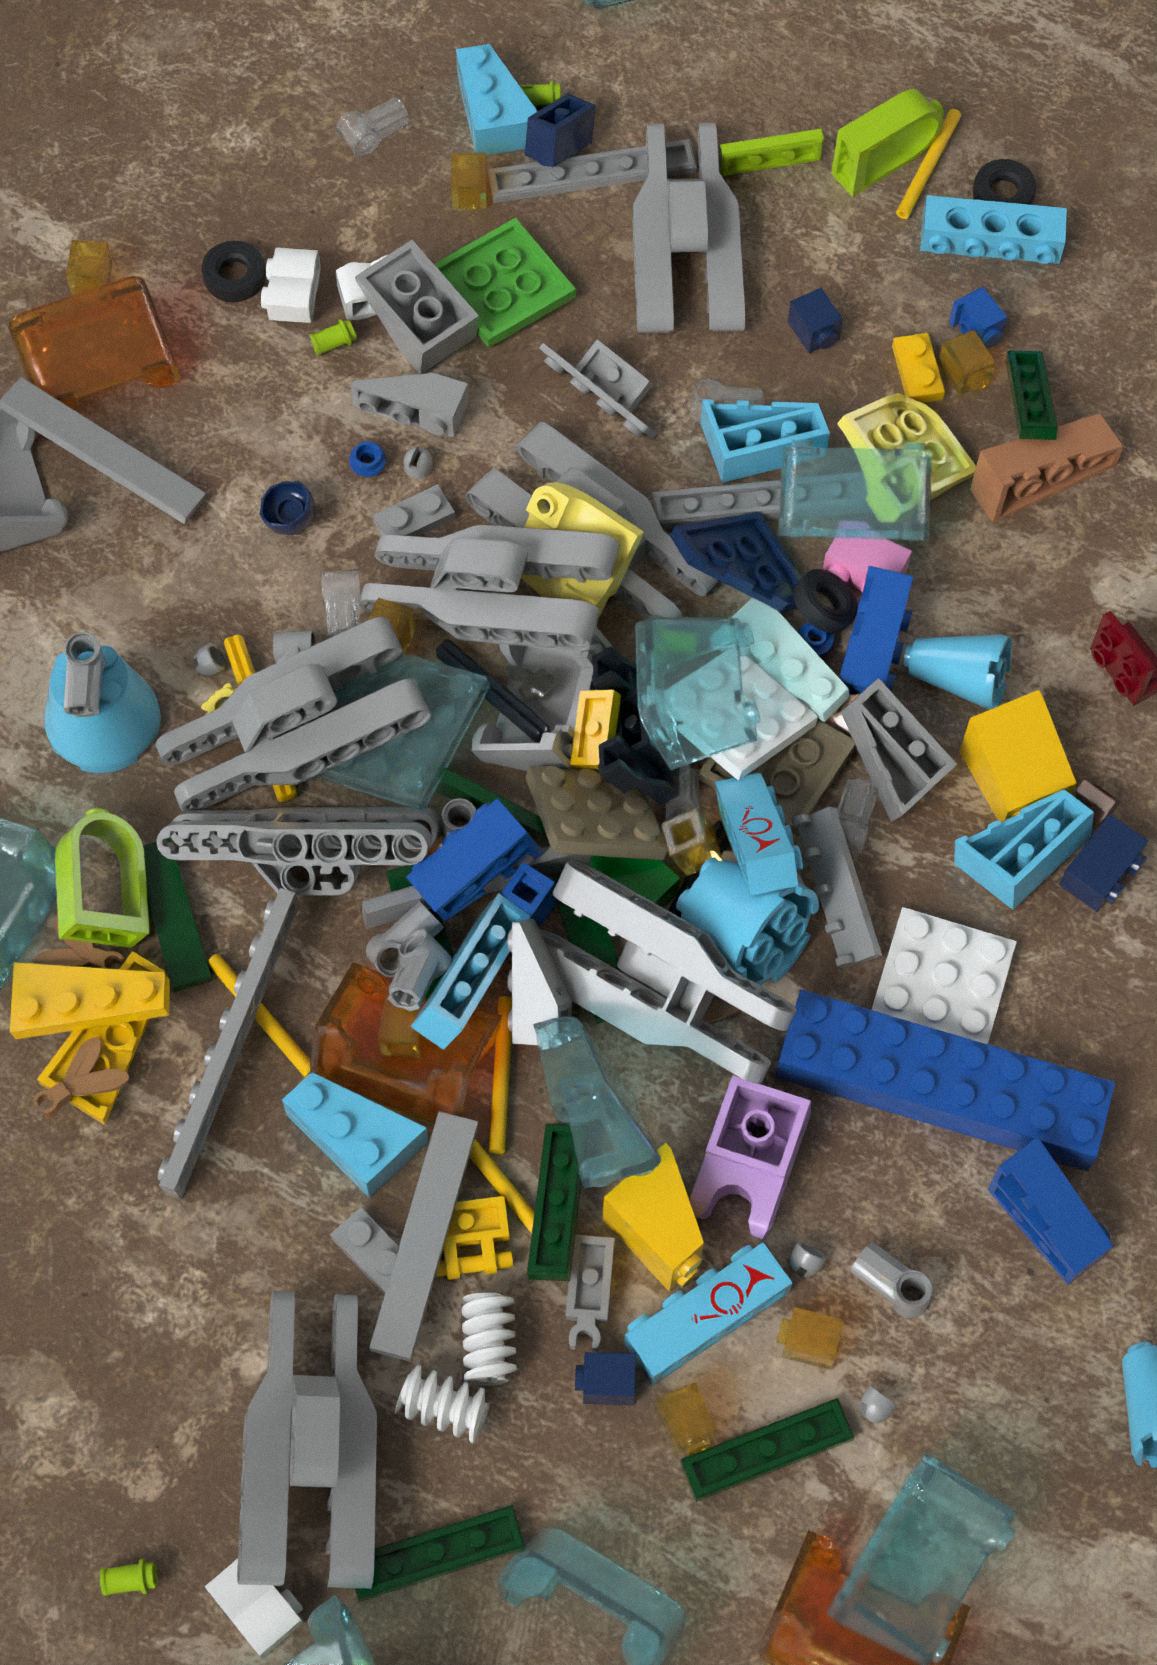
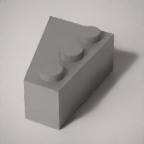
(894, 748)

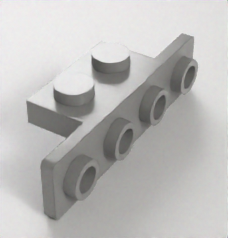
(610, 379)

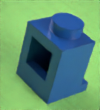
(979, 313)
(531, 892)

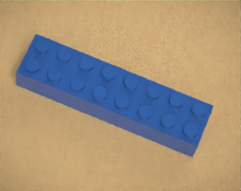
(944, 1079)

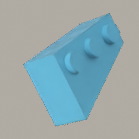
(492, 101)
(752, 437)
(1024, 850)
(354, 1131)

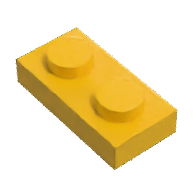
(918, 368)
(594, 725)

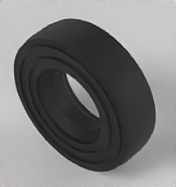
(1008, 171)
(233, 252)
(815, 611)

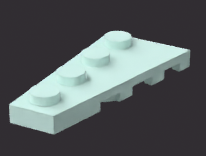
(791, 660)

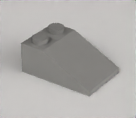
(418, 306)

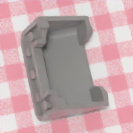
(23, 506)
(572, 673)

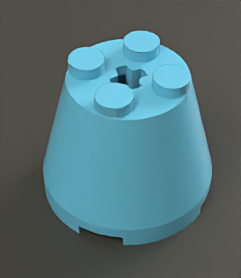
(115, 736)
(756, 932)

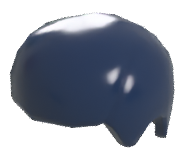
(287, 508)

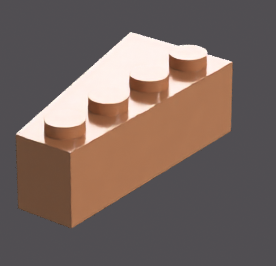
(1035, 469)

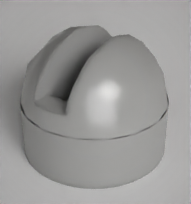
(424, 464)
(209, 659)
(807, 1258)
(876, 1406)

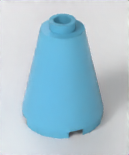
(963, 665)
(1141, 1400)

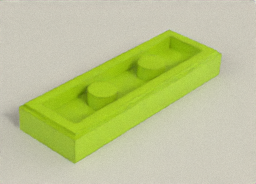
(770, 152)

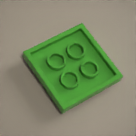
(506, 281)

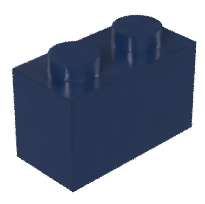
(560, 130)
(1104, 863)

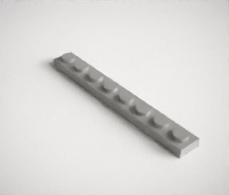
(223, 1056)

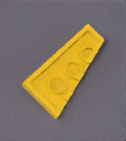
(77, 998)
(117, 1052)

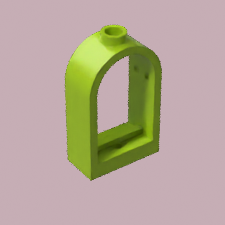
(885, 140)
(93, 926)

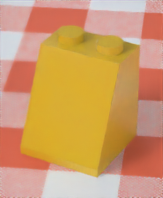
(1016, 755)
(657, 1222)

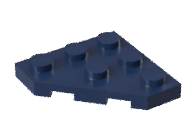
(742, 555)

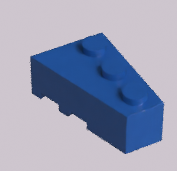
(876, 630)
(472, 859)
(1050, 1211)

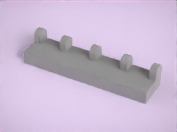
(837, 887)

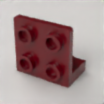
(1125, 658)

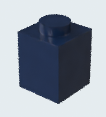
(815, 320)
(606, 1378)

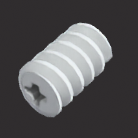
(487, 1339)
(443, 1403)

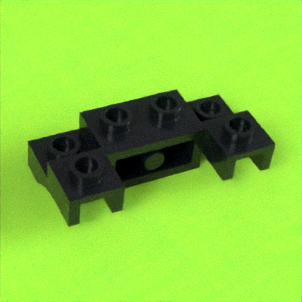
(630, 757)

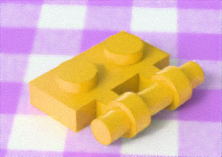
(476, 1223)

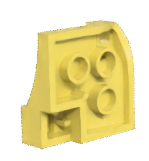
(904, 420)
(579, 512)

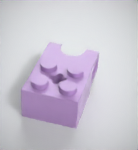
(748, 1164)

